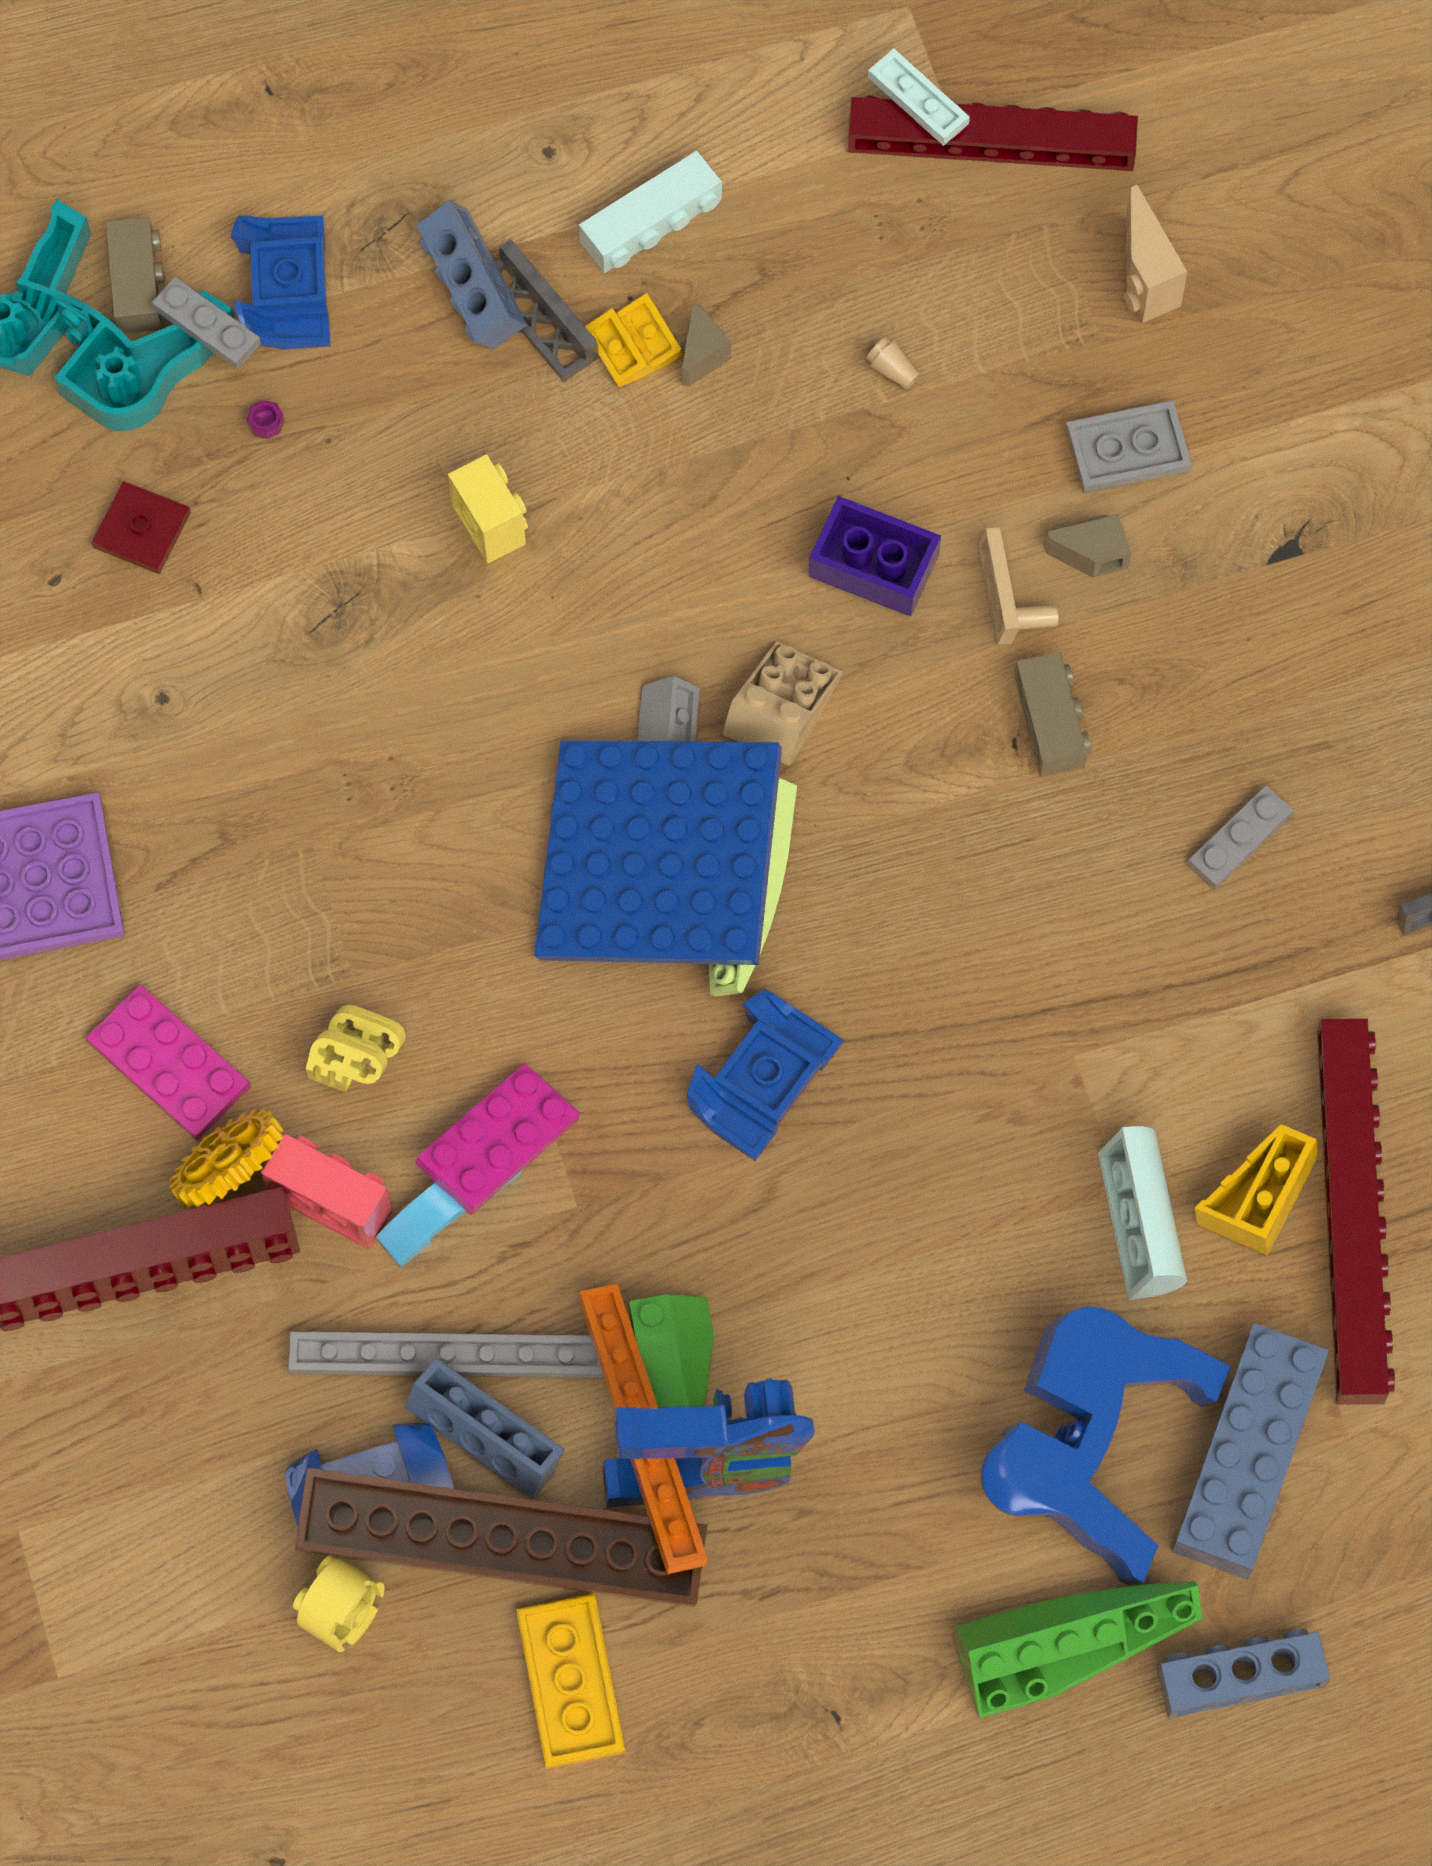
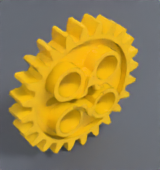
(226, 1158)

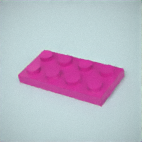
(168, 1062)
(497, 1138)

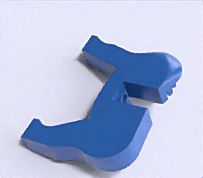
(1083, 1371)

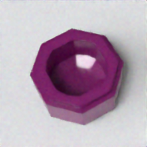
(265, 419)

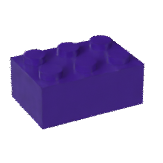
(874, 556)

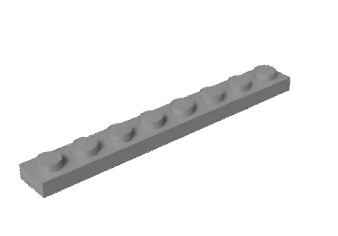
(464, 1353)

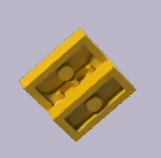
(634, 340)

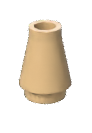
(893, 363)

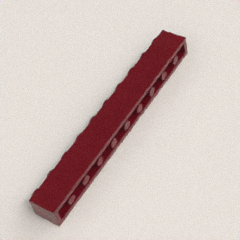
(1353, 1212)

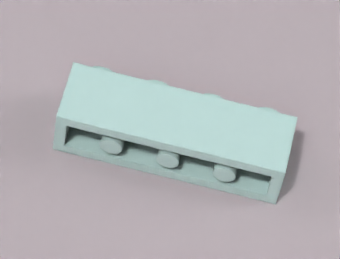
(651, 212)

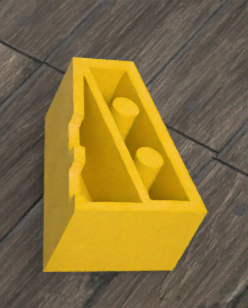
(1262, 1191)

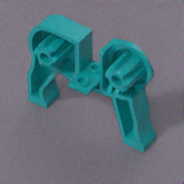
(108, 376)

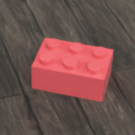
(329, 1190)

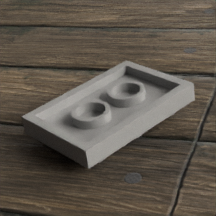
(1128, 446)

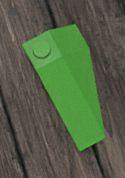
(675, 1346)

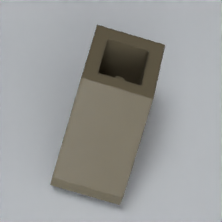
(1091, 546)

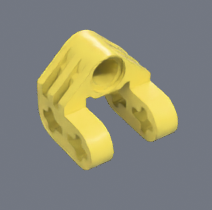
(340, 1052)

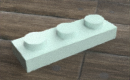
(918, 96)

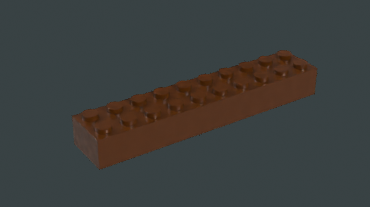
(488, 1537)

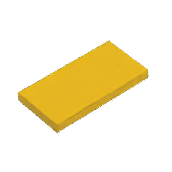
(570, 1681)

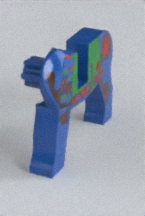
(710, 1451)

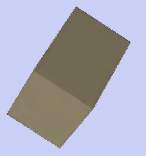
(705, 347)

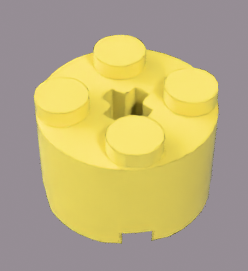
(338, 1603)

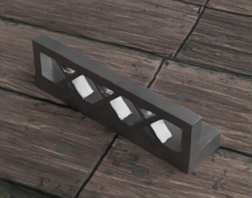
(554, 313)

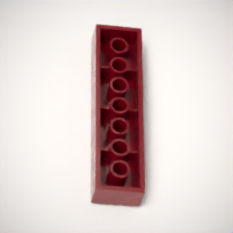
(146, 1257)

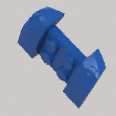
(286, 280)
(762, 1074)
(412, 1458)

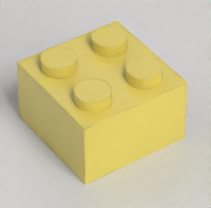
(488, 508)

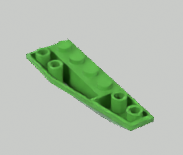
(1066, 1640)

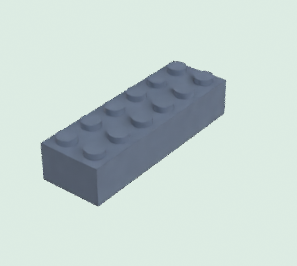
(1250, 1451)

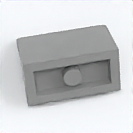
(668, 711)

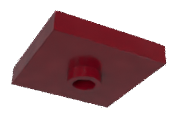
(141, 527)

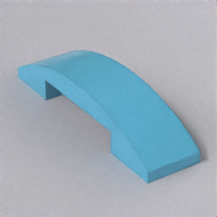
(419, 1222)

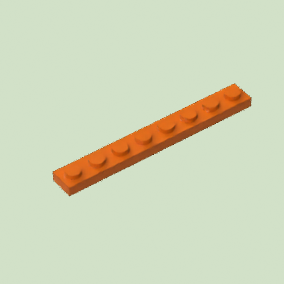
(630, 1387)

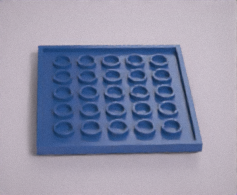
(659, 852)

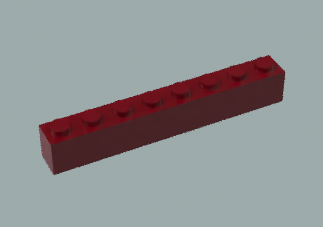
(1000, 135)

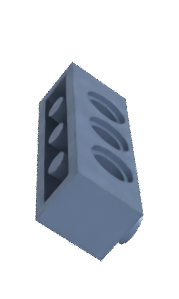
(501, 314)
(484, 1428)
(1186, 1698)

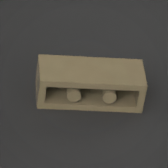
(134, 273)
(1052, 714)

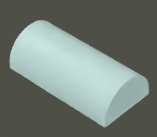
(1141, 1213)

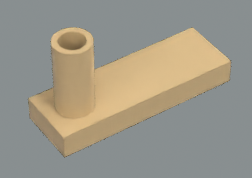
(1005, 615)

